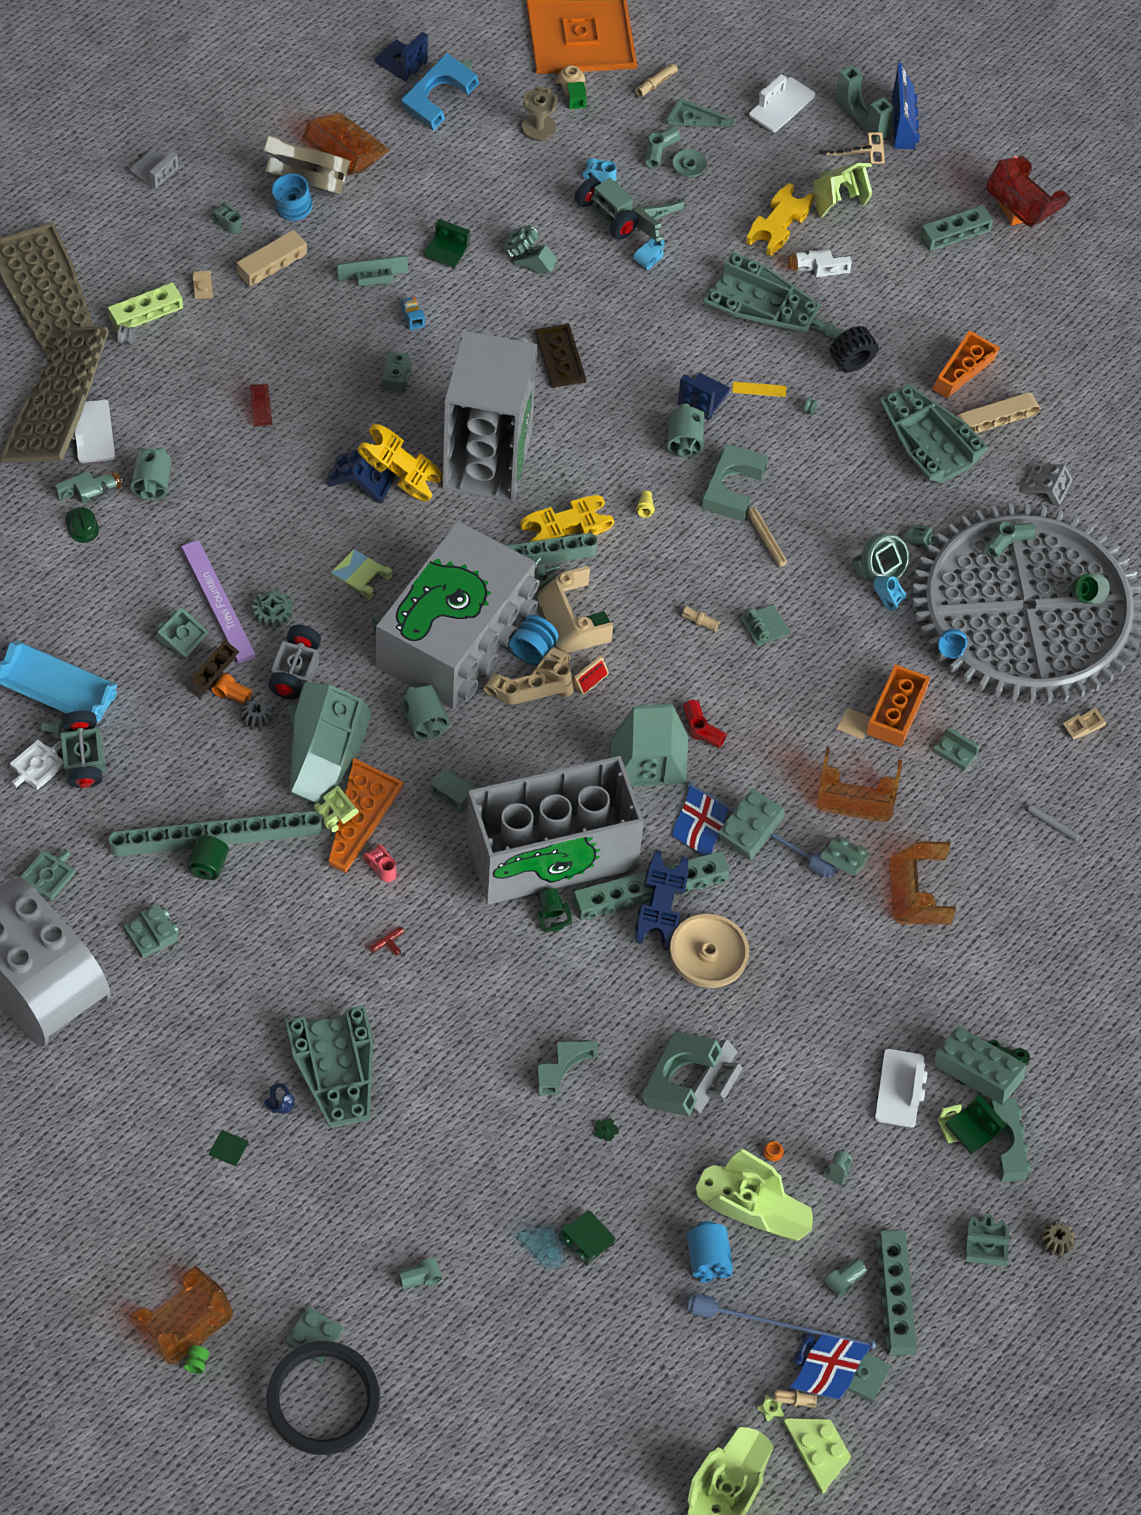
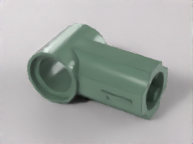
(426, 1272)
(842, 1280)

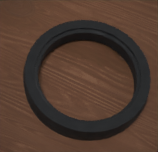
(314, 1350)

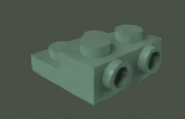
(181, 633)
(846, 855)
(152, 931)

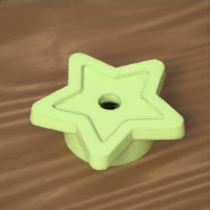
(769, 1402)

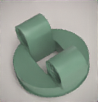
(894, 548)

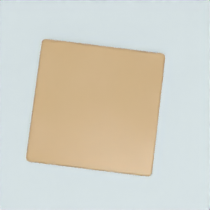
(854, 723)

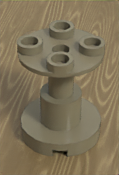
(540, 104)

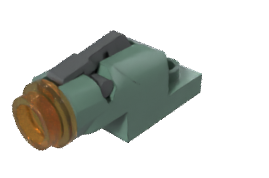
(89, 488)

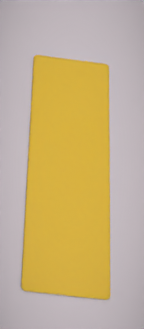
(759, 389)

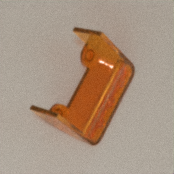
(857, 800)
(908, 903)

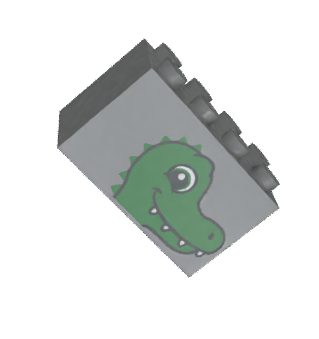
(489, 415)
(456, 615)
(554, 829)

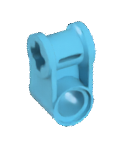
(601, 169)
(649, 253)
(889, 590)

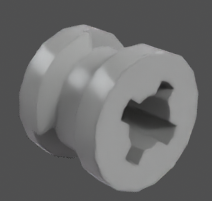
(126, 334)

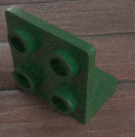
(448, 243)
(976, 1125)

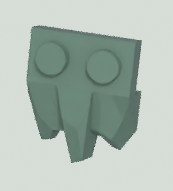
(987, 1242)

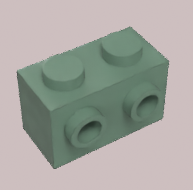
(396, 371)

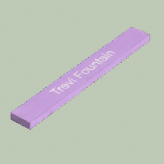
(218, 600)

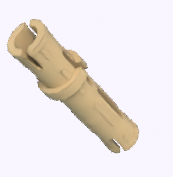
(651, 83)

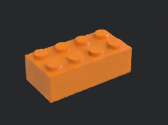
(898, 705)

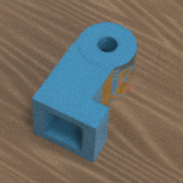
(412, 312)

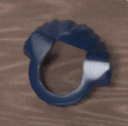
(287, 1101)
(805, 1348)

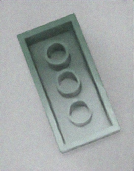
(980, 1065)

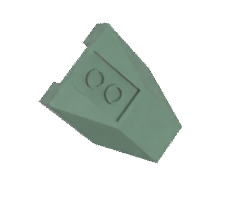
(652, 745)

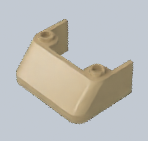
(555, 608)

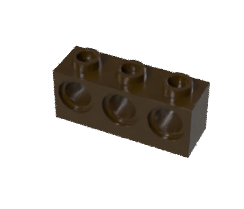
(212, 669)

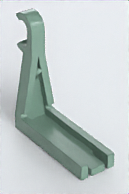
(648, 217)

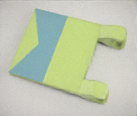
(358, 571)

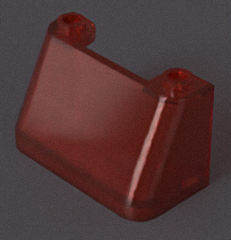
(1020, 194)

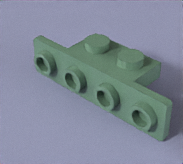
(373, 270)

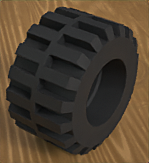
(854, 349)

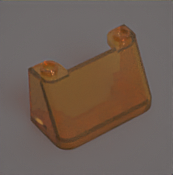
(186, 1317)

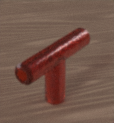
(388, 940)

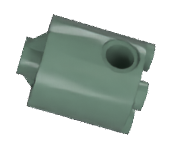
(685, 431)
(151, 473)
(424, 712)

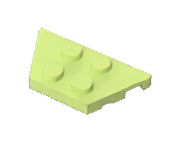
(820, 1448)

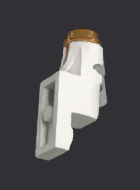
(820, 261)

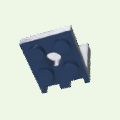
(411, 57)
(702, 393)
(354, 467)

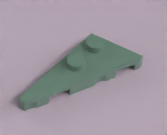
(691, 114)

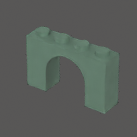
(849, 96)
(732, 461)
(680, 1051)

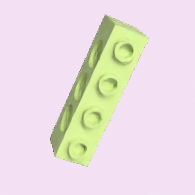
(146, 307)

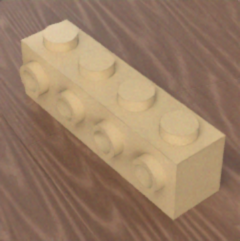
(271, 258)

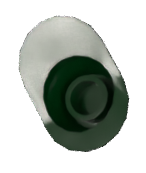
(82, 525)
(1090, 588)

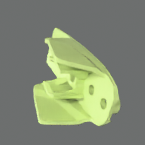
(827, 186)
(754, 1196)
(731, 1475)

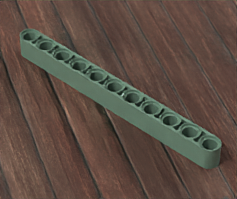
(224, 828)

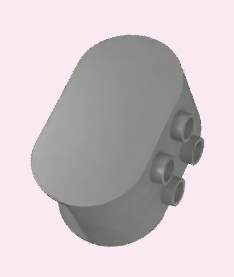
(43, 965)

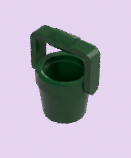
(552, 906)

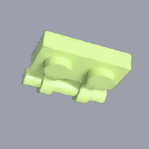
(340, 804)

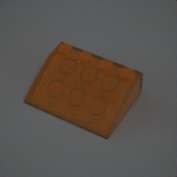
(345, 139)

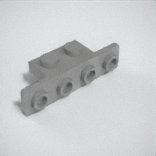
(719, 1079)

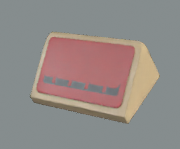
(590, 675)

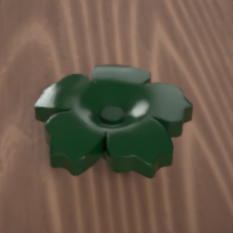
(606, 1129)

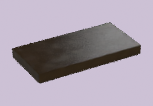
(560, 355)

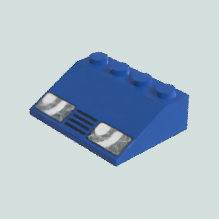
(905, 112)

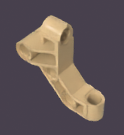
(550, 676)

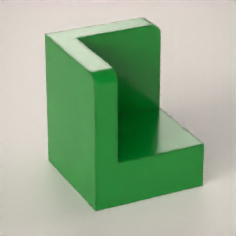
(577, 95)

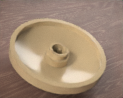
(709, 950)

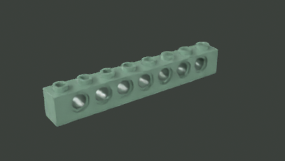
(622, 887)

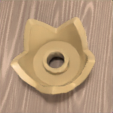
(568, 75)

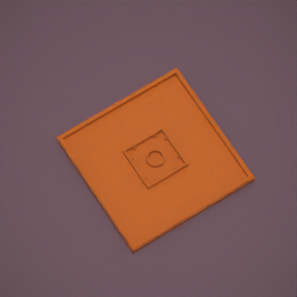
(580, 34)

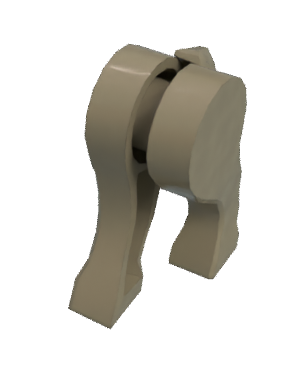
(317, 167)

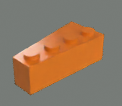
(966, 362)

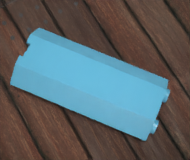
(55, 681)

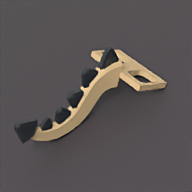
(862, 149)

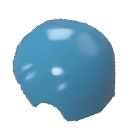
(952, 643)

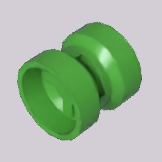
(196, 1359)

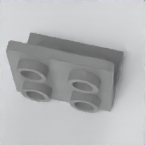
(155, 168)
(1049, 479)

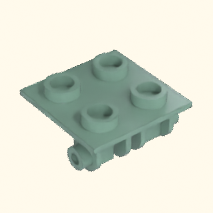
(764, 624)

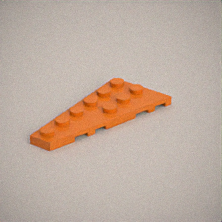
(372, 795)

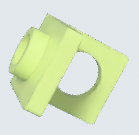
(943, 1117)

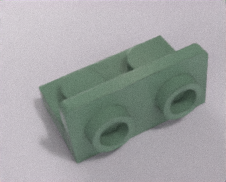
(956, 748)

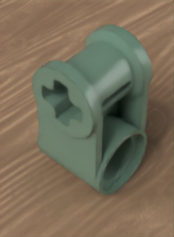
(227, 218)

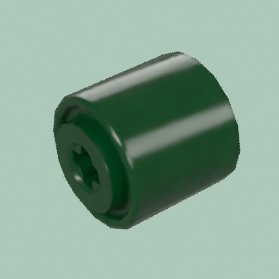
(207, 857)

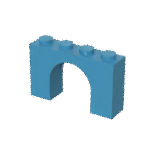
(445, 71)

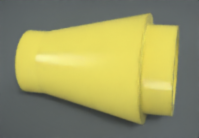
(645, 505)

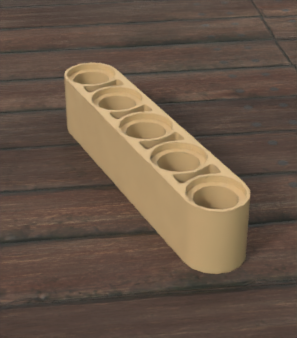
(1001, 412)

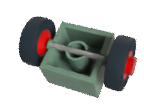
(610, 203)
(82, 749)

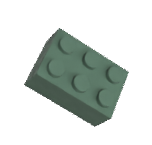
(751, 824)

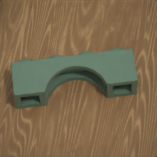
(1013, 1162)

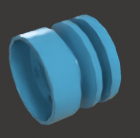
(292, 197)
(533, 639)

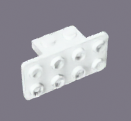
(780, 102)
(94, 433)
(900, 1088)

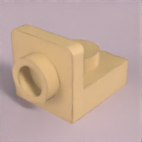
(202, 284)

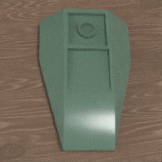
(761, 296)
(932, 435)
(325, 739)
(336, 1063)

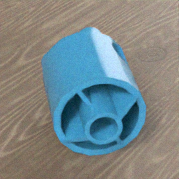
(709, 1251)

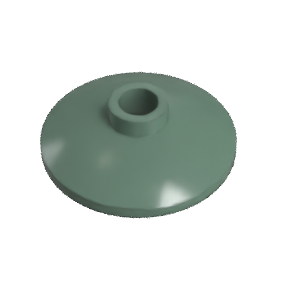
(689, 163)

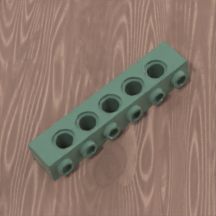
(896, 1343)

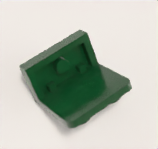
(586, 1237)

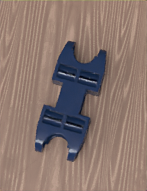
(658, 914)

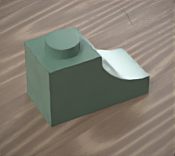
(537, 258)

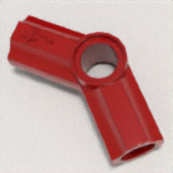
(706, 732)

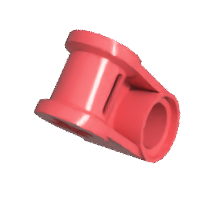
(379, 861)

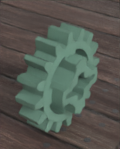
(520, 240)
(272, 608)

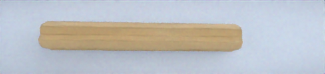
(767, 537)

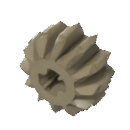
(1056, 1245)

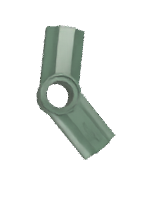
(657, 143)
(1014, 532)

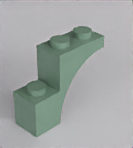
(567, 1055)

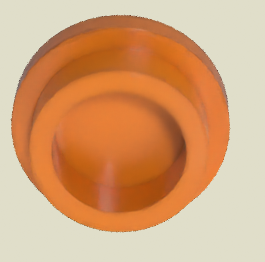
(773, 1151)

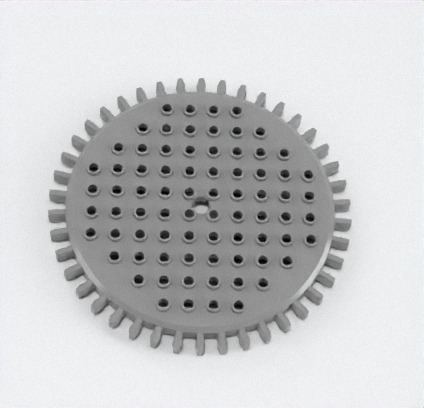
(1079, 549)

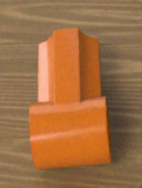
(228, 687)

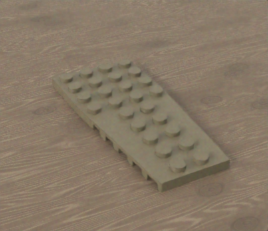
(43, 283)
(58, 399)

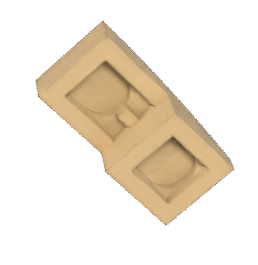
(1085, 724)

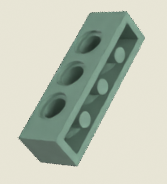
(956, 227)

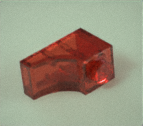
(260, 405)

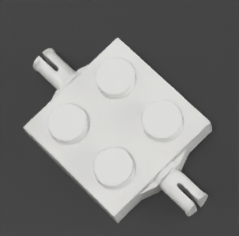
(37, 764)

